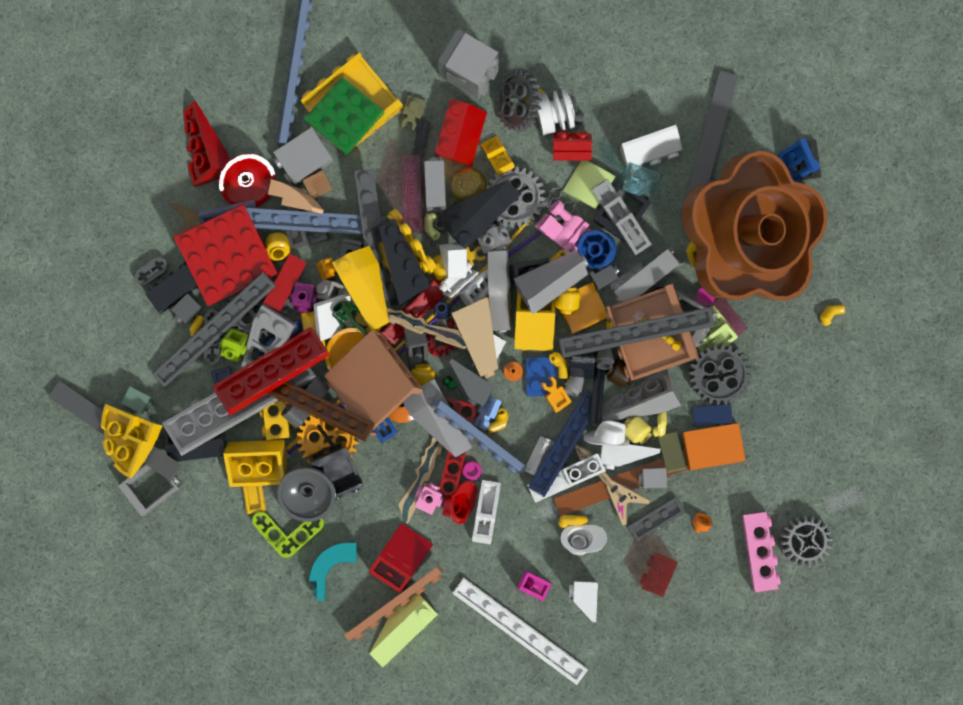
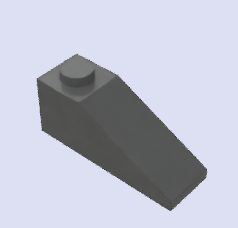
(468, 383)

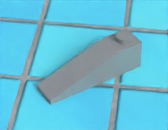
(420, 410)

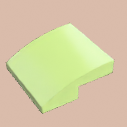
(583, 179)
(719, 334)

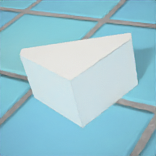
(454, 260)

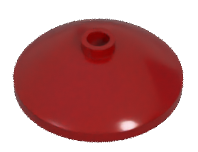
(254, 187)

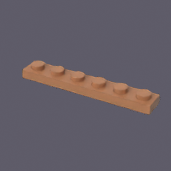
(388, 609)

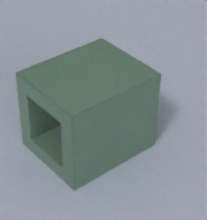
(137, 400)

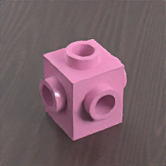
(428, 504)

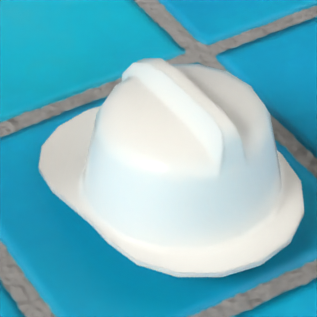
(608, 433)
(583, 539)

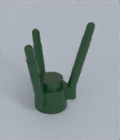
(342, 311)

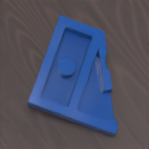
(538, 371)

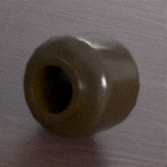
(617, 374)

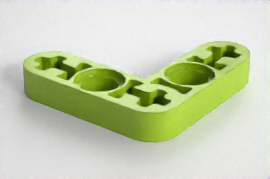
(283, 538)

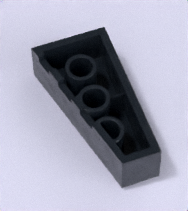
(400, 267)

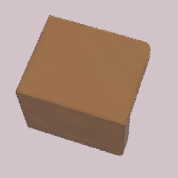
(317, 184)

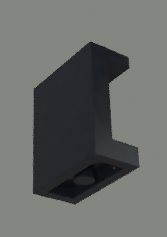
(339, 467)

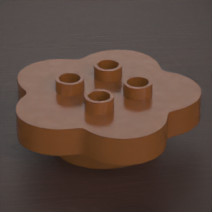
(754, 229)

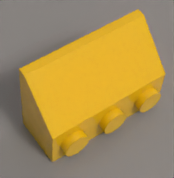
(255, 462)

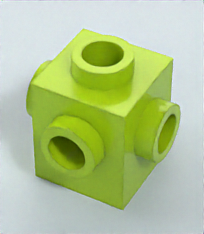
(231, 347)

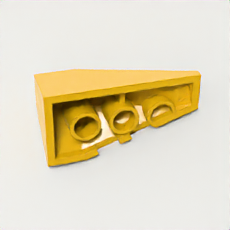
(363, 281)

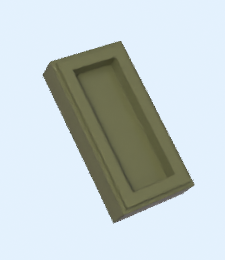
(672, 452)

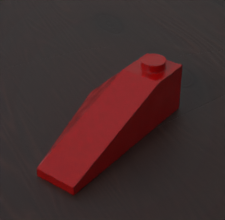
(206, 148)

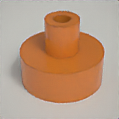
(513, 376)
(701, 522)

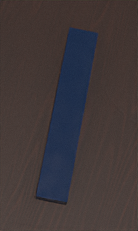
(562, 446)

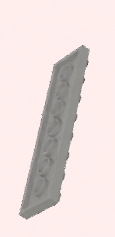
(210, 417)

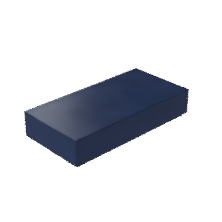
(712, 415)

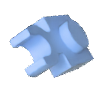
(486, 412)

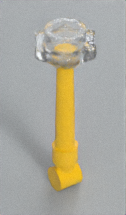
(641, 316)

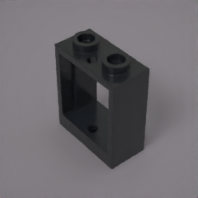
(608, 225)

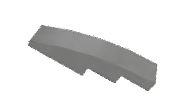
(621, 216)
(499, 290)

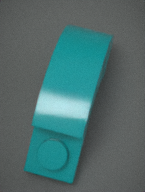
(336, 554)

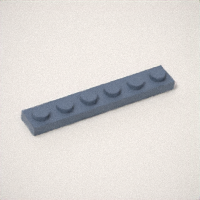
(472, 433)

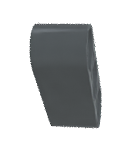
(297, 417)

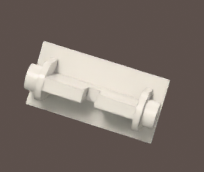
(453, 287)
(538, 455)

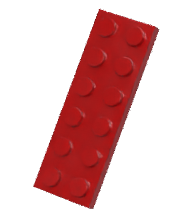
(270, 371)

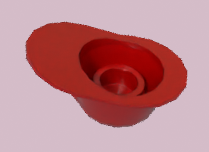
(461, 503)

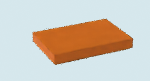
(713, 446)

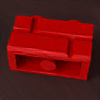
(572, 146)

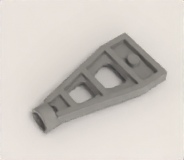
(272, 322)

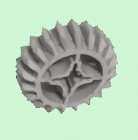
(797, 555)

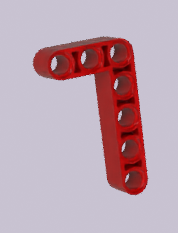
(447, 476)

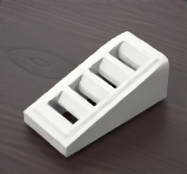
(469, 289)

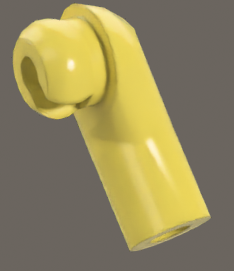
(661, 423)

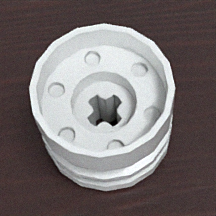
(555, 112)

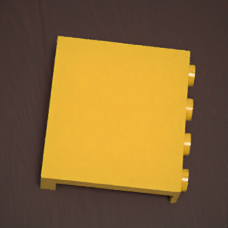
(363, 78)

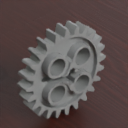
(525, 210)

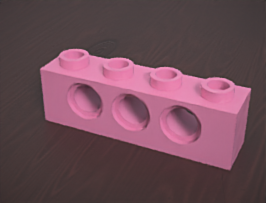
(760, 582)

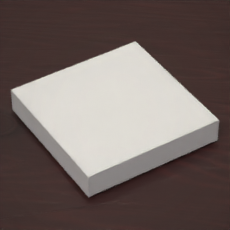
(326, 324)

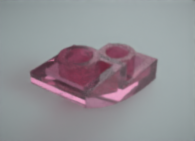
(730, 315)

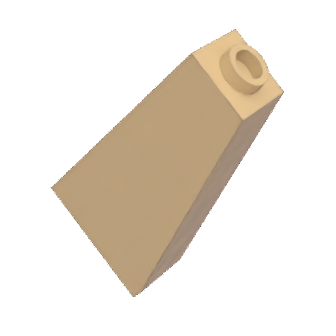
(477, 332)

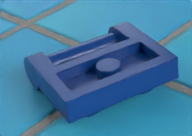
(795, 156)

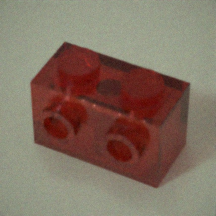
(658, 575)

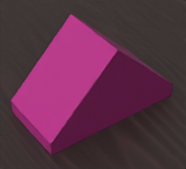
(533, 585)

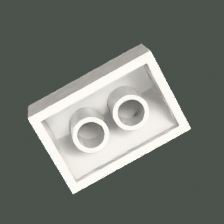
(652, 147)

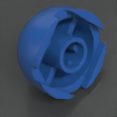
(598, 248)

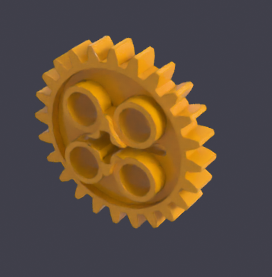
(314, 446)

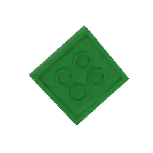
(344, 115)

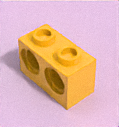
(272, 420)

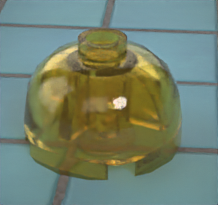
(466, 183)

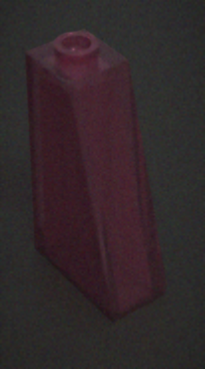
(412, 192)

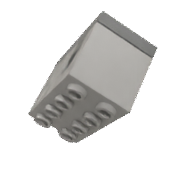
(468, 64)

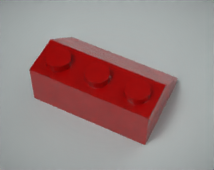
(460, 133)

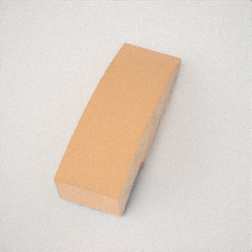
(294, 197)

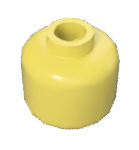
(637, 430)

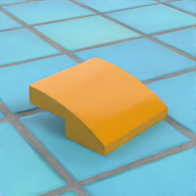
(590, 310)

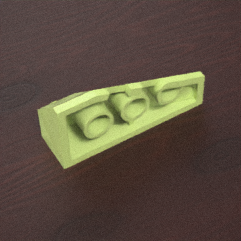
(402, 628)

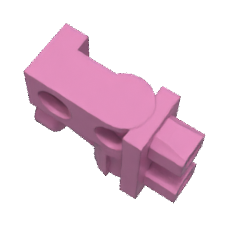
(565, 234)

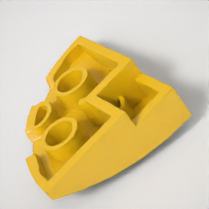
(127, 438)

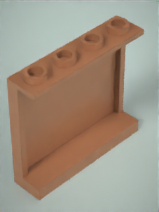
(655, 354)
(372, 379)

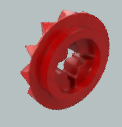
(441, 350)

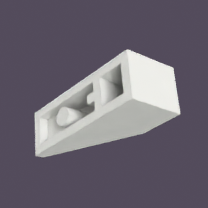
(620, 456)

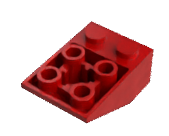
(400, 558)

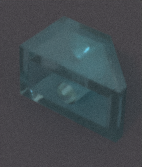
(639, 180)

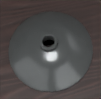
(305, 504)

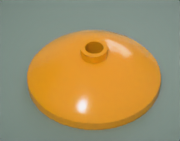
(341, 344)

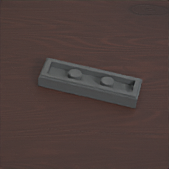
(656, 519)

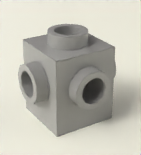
(494, 238)

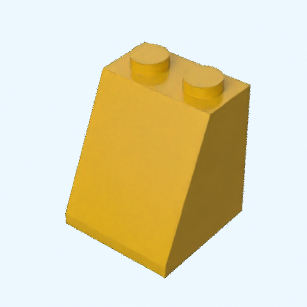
(536, 329)

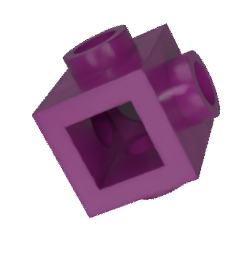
(300, 291)

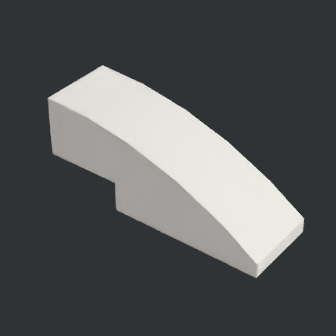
(486, 512)

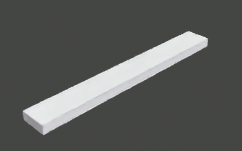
(520, 631)

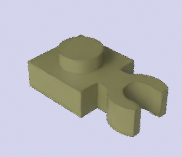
(413, 109)

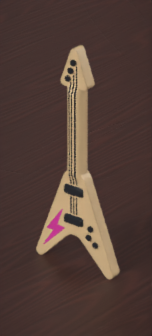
(619, 493)

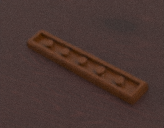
(323, 410)

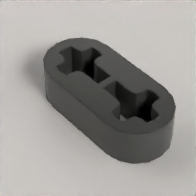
(154, 275)

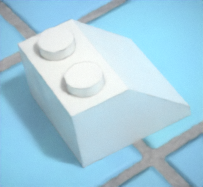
(585, 597)

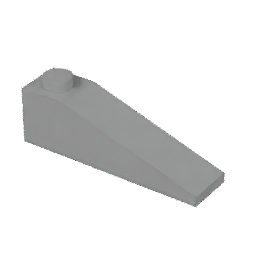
(650, 397)

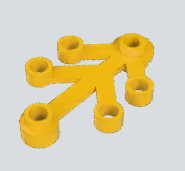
(425, 262)

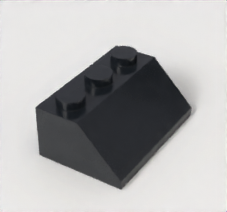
(213, 448)

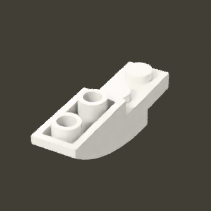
(573, 475)

